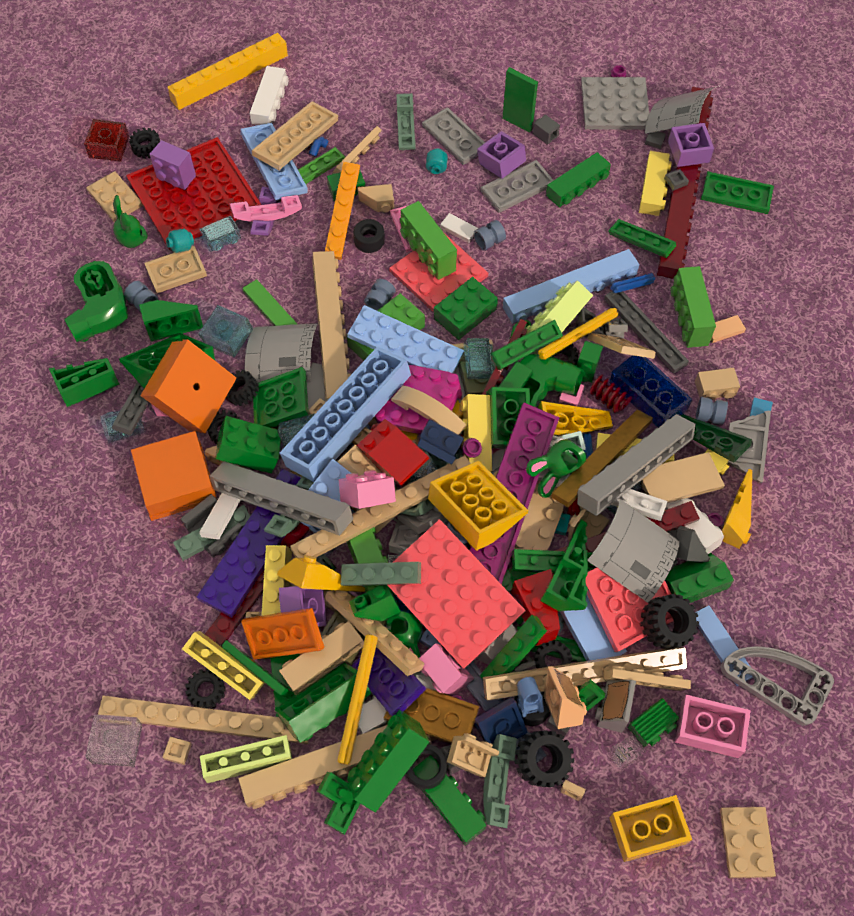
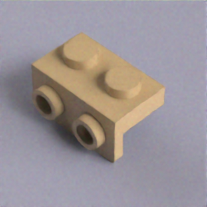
(471, 754)

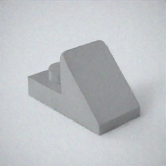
(616, 327)

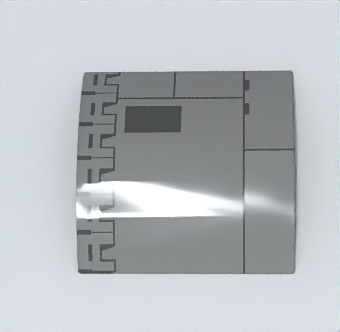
(676, 111)
(279, 350)
(636, 552)

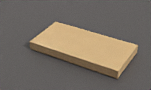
(621, 345)
(683, 478)

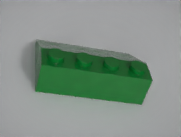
(145, 361)

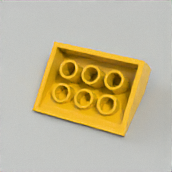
(476, 504)

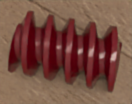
(609, 395)

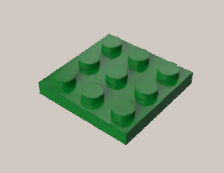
(281, 398)

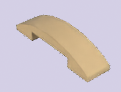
(428, 408)

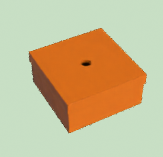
(188, 386)
(172, 475)

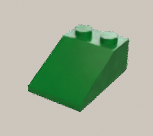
(168, 318)

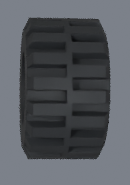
(683, 617)
(560, 758)

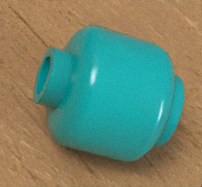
(436, 160)
(180, 240)

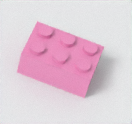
(713, 726)

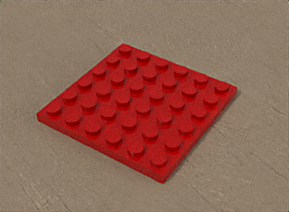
(204, 199)

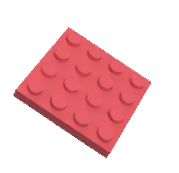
(426, 286)
(619, 608)

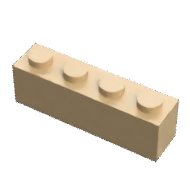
(314, 665)

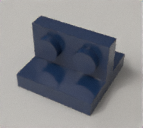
(439, 441)
(502, 720)

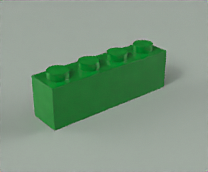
(578, 179)
(451, 803)

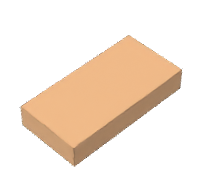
(727, 328)

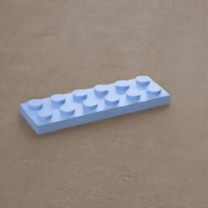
(280, 182)
(407, 342)

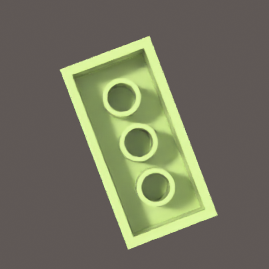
(562, 307)

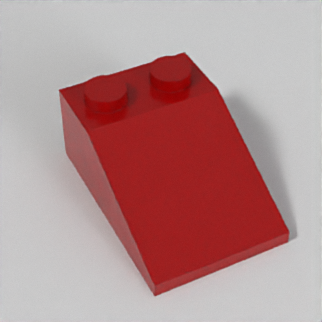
(392, 452)

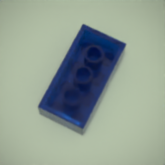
(650, 389)

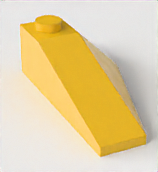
(577, 419)
(739, 516)
(311, 574)

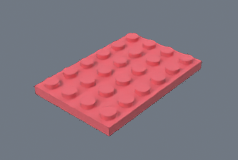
(456, 595)

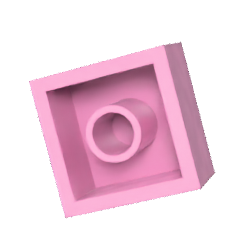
(367, 489)
(444, 670)

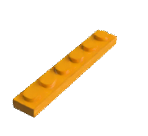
(342, 209)

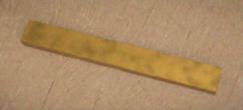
(602, 457)

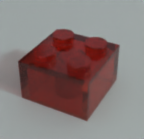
(106, 140)

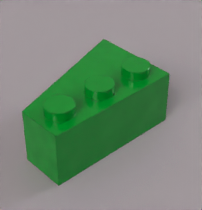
(84, 380)

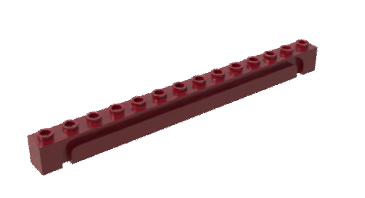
(680, 208)

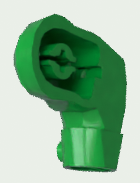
(103, 300)
(551, 375)

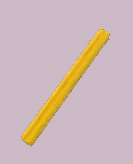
(577, 333)
(357, 699)

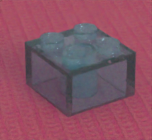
(226, 331)

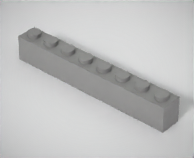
(635, 464)
(282, 498)

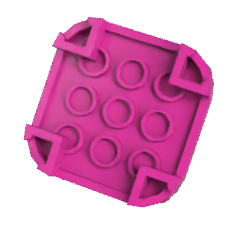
(435, 383)

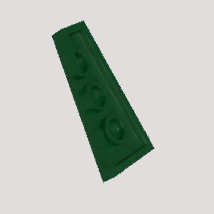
(719, 440)

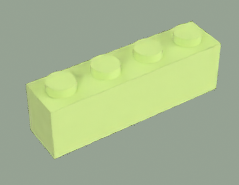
(245, 759)

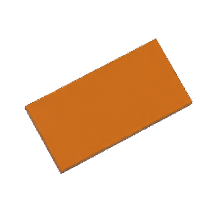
(283, 634)

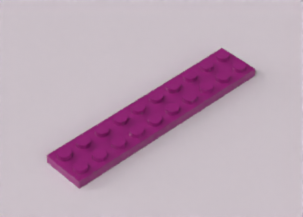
(528, 440)

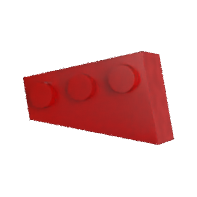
(528, 594)

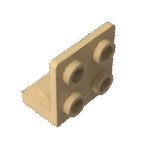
(595, 524)

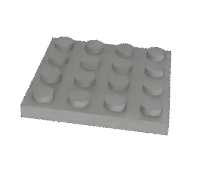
(615, 103)

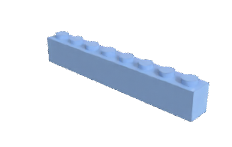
(592, 277)

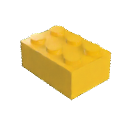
(650, 828)

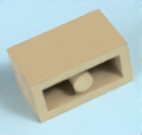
(717, 383)

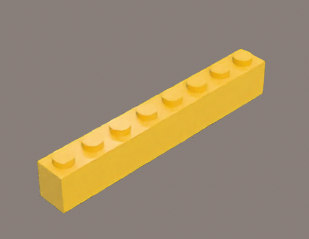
(227, 71)

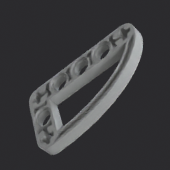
(778, 692)

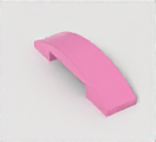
(267, 212)

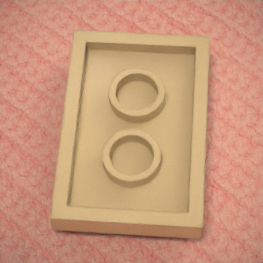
(105, 190)
(175, 270)
(747, 842)

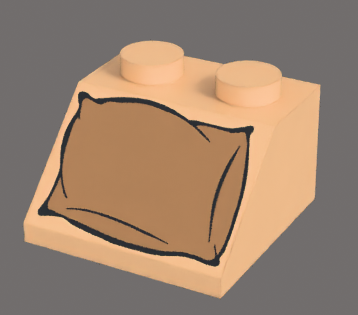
(563, 699)

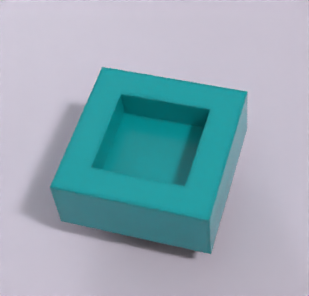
(562, 524)

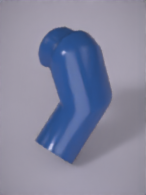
(316, 145)

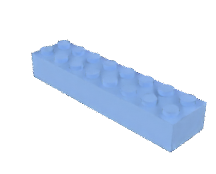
(345, 413)

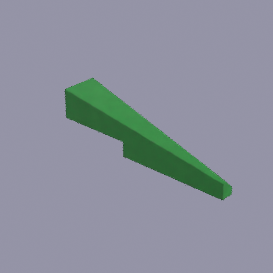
(568, 584)

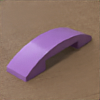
(264, 227)

